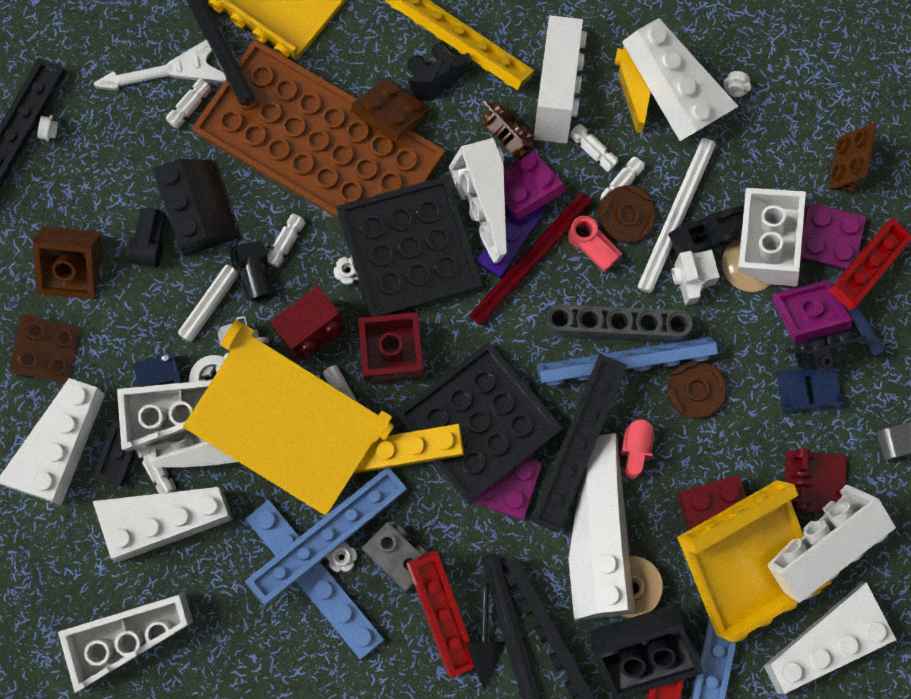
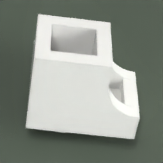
(694, 273)

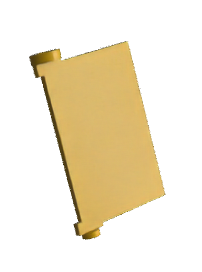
(284, 421)

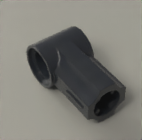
(147, 244)
(251, 263)

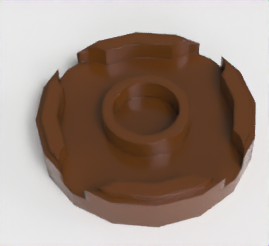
(626, 214)
(692, 399)

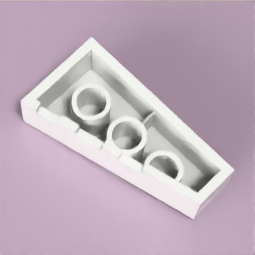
(156, 411)
(54, 446)
(155, 520)
(831, 543)
(114, 640)

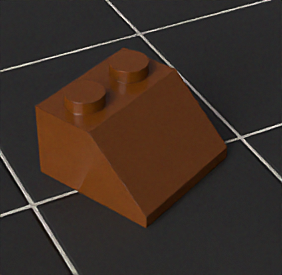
(67, 262)

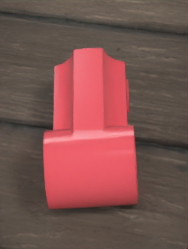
(596, 245)

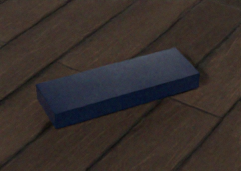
(863, 327)

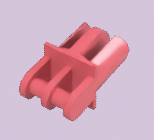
(637, 446)

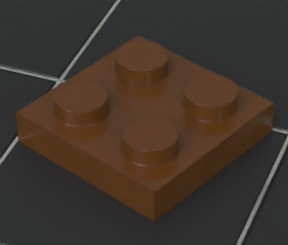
(390, 109)

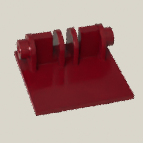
(815, 477)

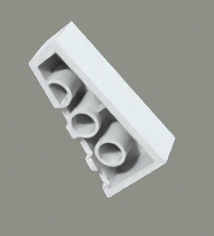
(559, 79)
(677, 80)
(837, 638)

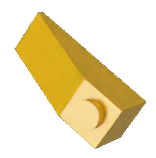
(633, 87)

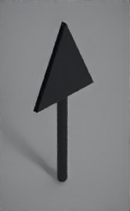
(484, 653)

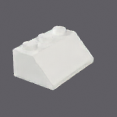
(772, 235)

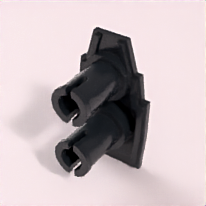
(435, 78)

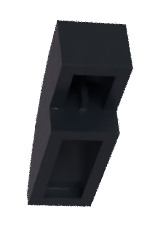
(708, 232)

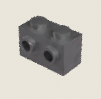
(392, 552)

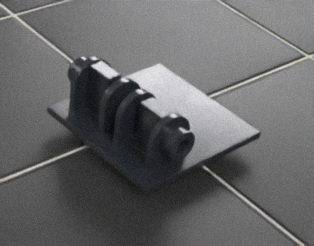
(817, 353)

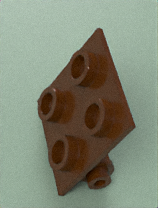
(500, 121)
(852, 158)
(44, 349)

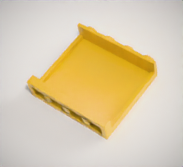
(282, 23)
(732, 556)

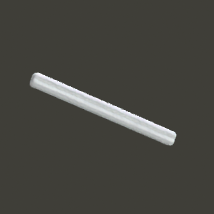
(676, 214)

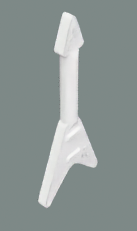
(189, 65)

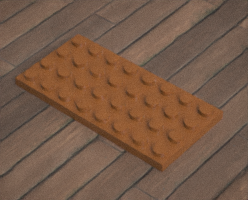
(307, 136)

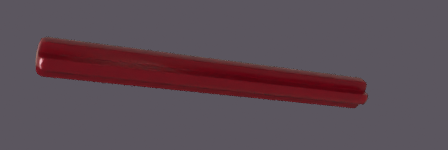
(530, 259)

